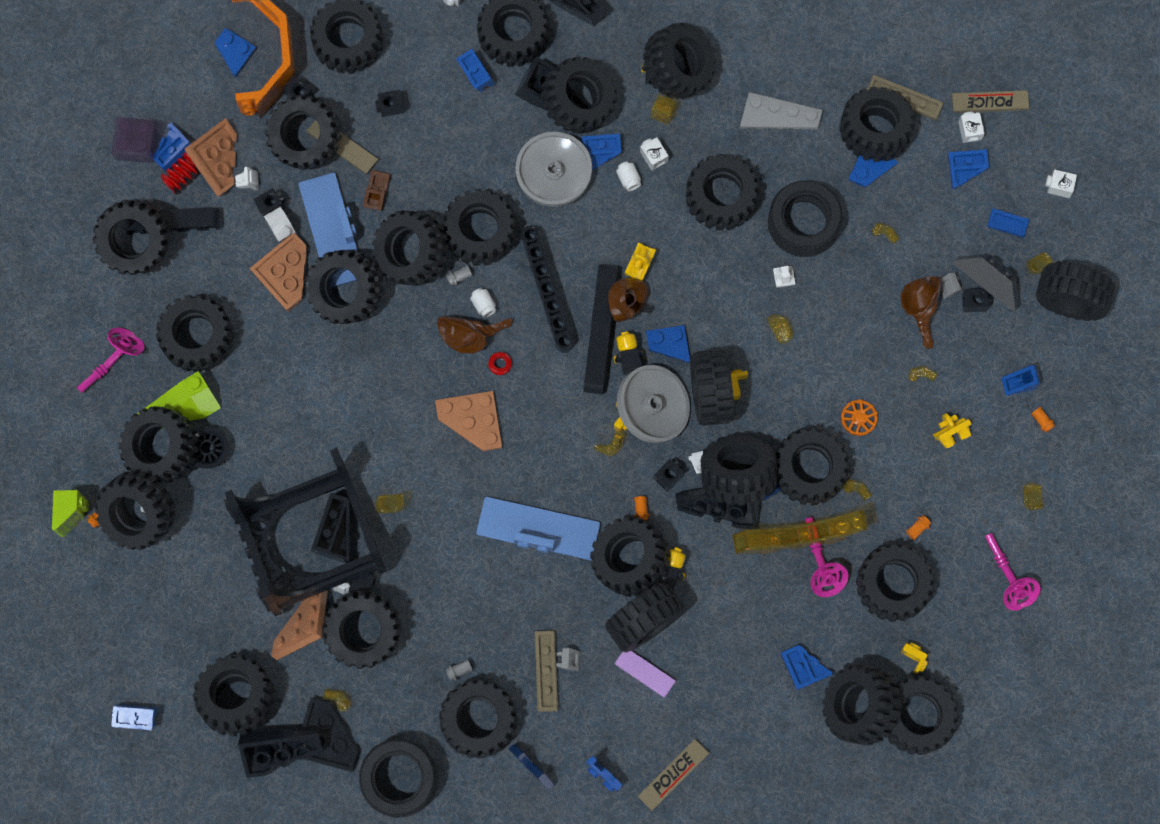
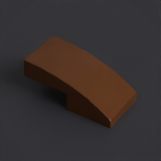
(376, 190)

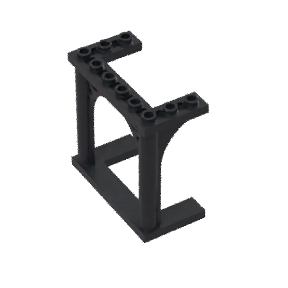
(251, 510)

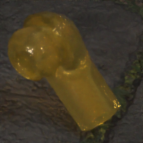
(887, 230)
(921, 371)
(857, 486)
(339, 697)

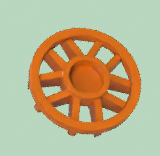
(859, 417)

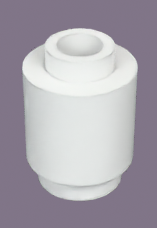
(628, 176)
(483, 302)

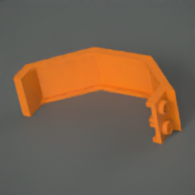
(263, 99)

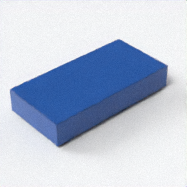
(1008, 223)

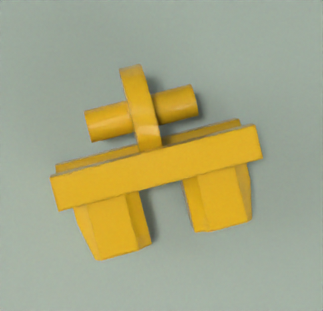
(640, 262)
(960, 427)

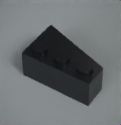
(587, 10)
(333, 531)

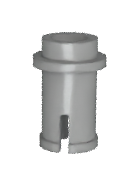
(459, 275)
(458, 670)

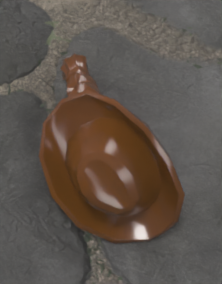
(627, 298)
(921, 300)
(467, 335)

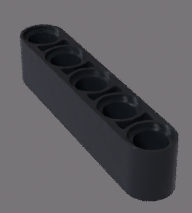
(182, 220)

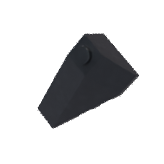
(275, 748)

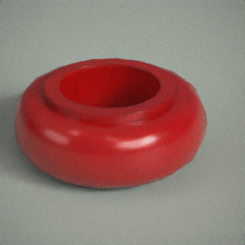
(500, 371)

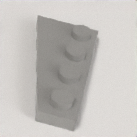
(769, 112)

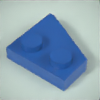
(234, 50)
(170, 148)
(602, 148)
(966, 166)
(868, 171)
(669, 342)
(803, 667)
(596, 770)

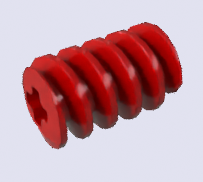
(179, 173)

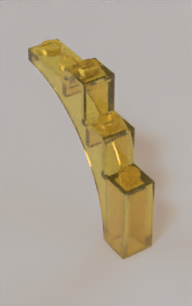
(799, 536)

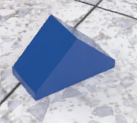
(1021, 381)

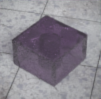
(134, 140)

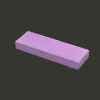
(645, 673)

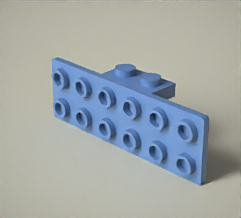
(329, 220)
(537, 528)

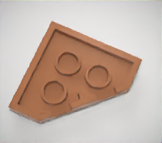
(215, 156)
(284, 271)
(472, 418)
(303, 626)

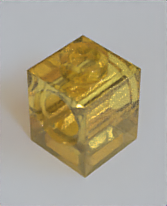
(663, 109)

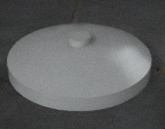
(553, 169)
(653, 404)

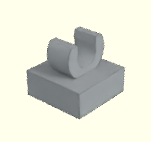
(950, 285)
(570, 659)

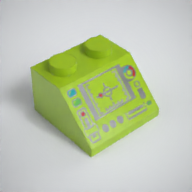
(68, 510)

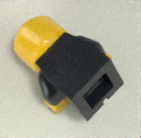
(629, 356)
(673, 572)

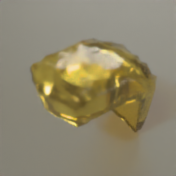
(1037, 263)
(780, 328)
(614, 447)
(1032, 497)
(389, 503)

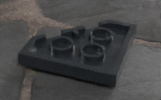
(336, 744)

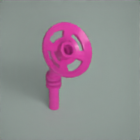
(121, 347)
(826, 574)
(1015, 585)

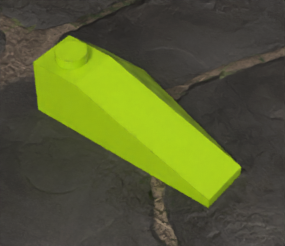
(190, 398)

